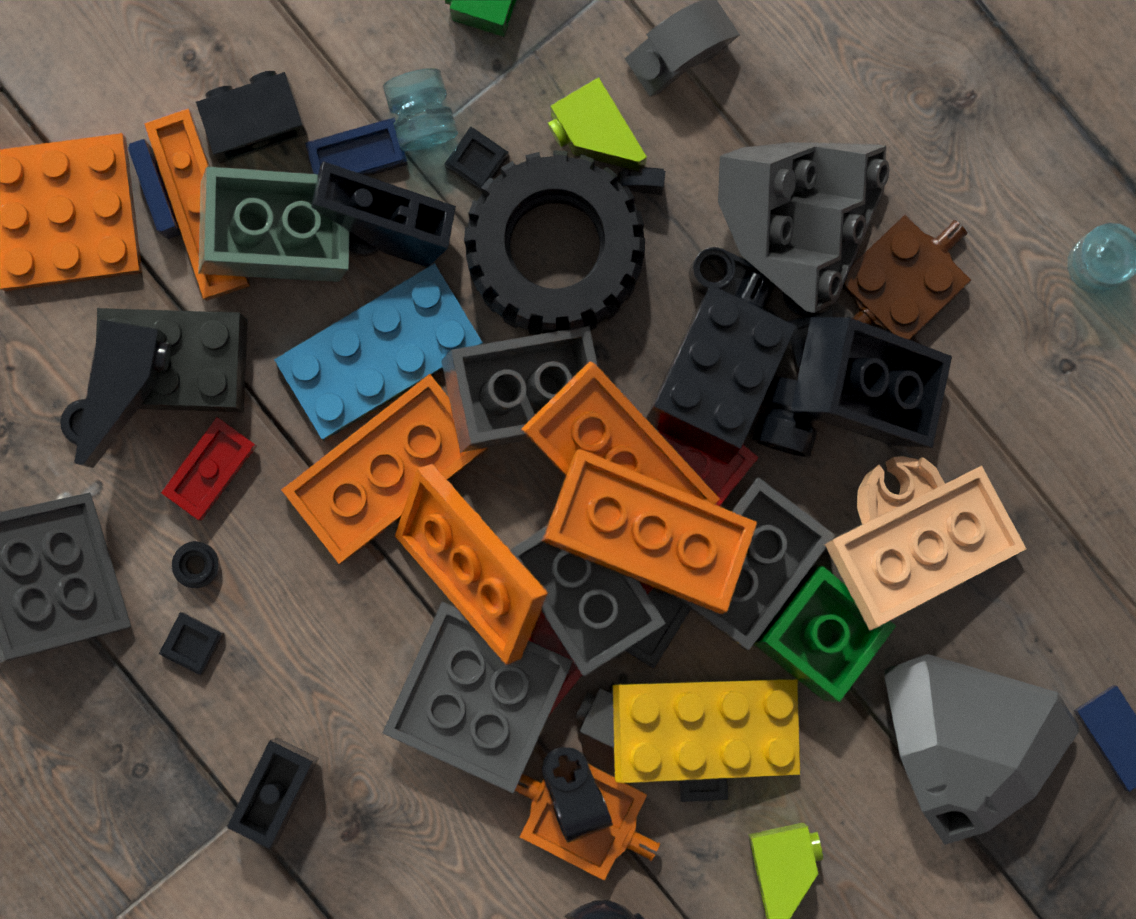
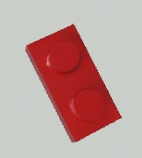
(209, 469)

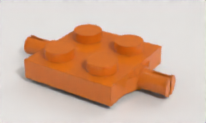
(596, 851)

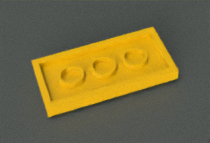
(705, 730)

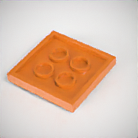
(67, 213)

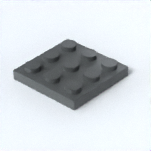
(55, 578)
(472, 705)

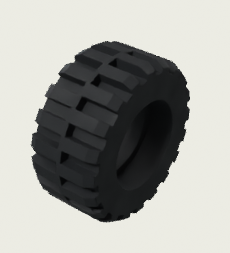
(547, 182)

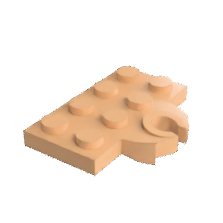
(920, 539)

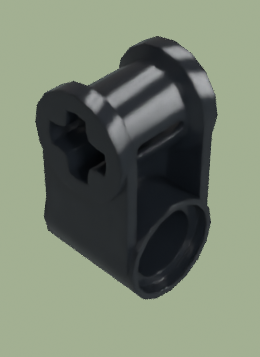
(738, 277)
(576, 803)

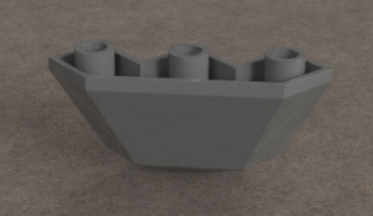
(802, 211)
(974, 741)

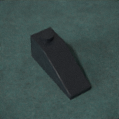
(384, 214)
(120, 379)

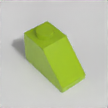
(595, 127)
(785, 866)

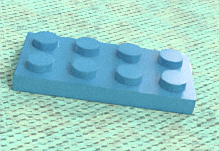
(377, 352)

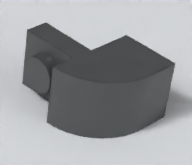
(681, 42)

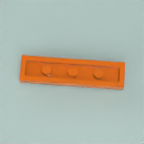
(182, 168)

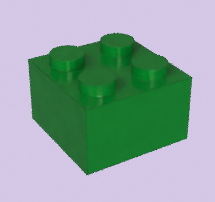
(822, 636)

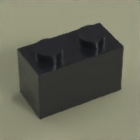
(251, 116)
(272, 792)

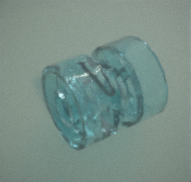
(415, 94)
(1103, 258)

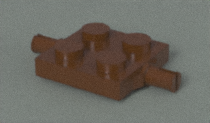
(906, 278)

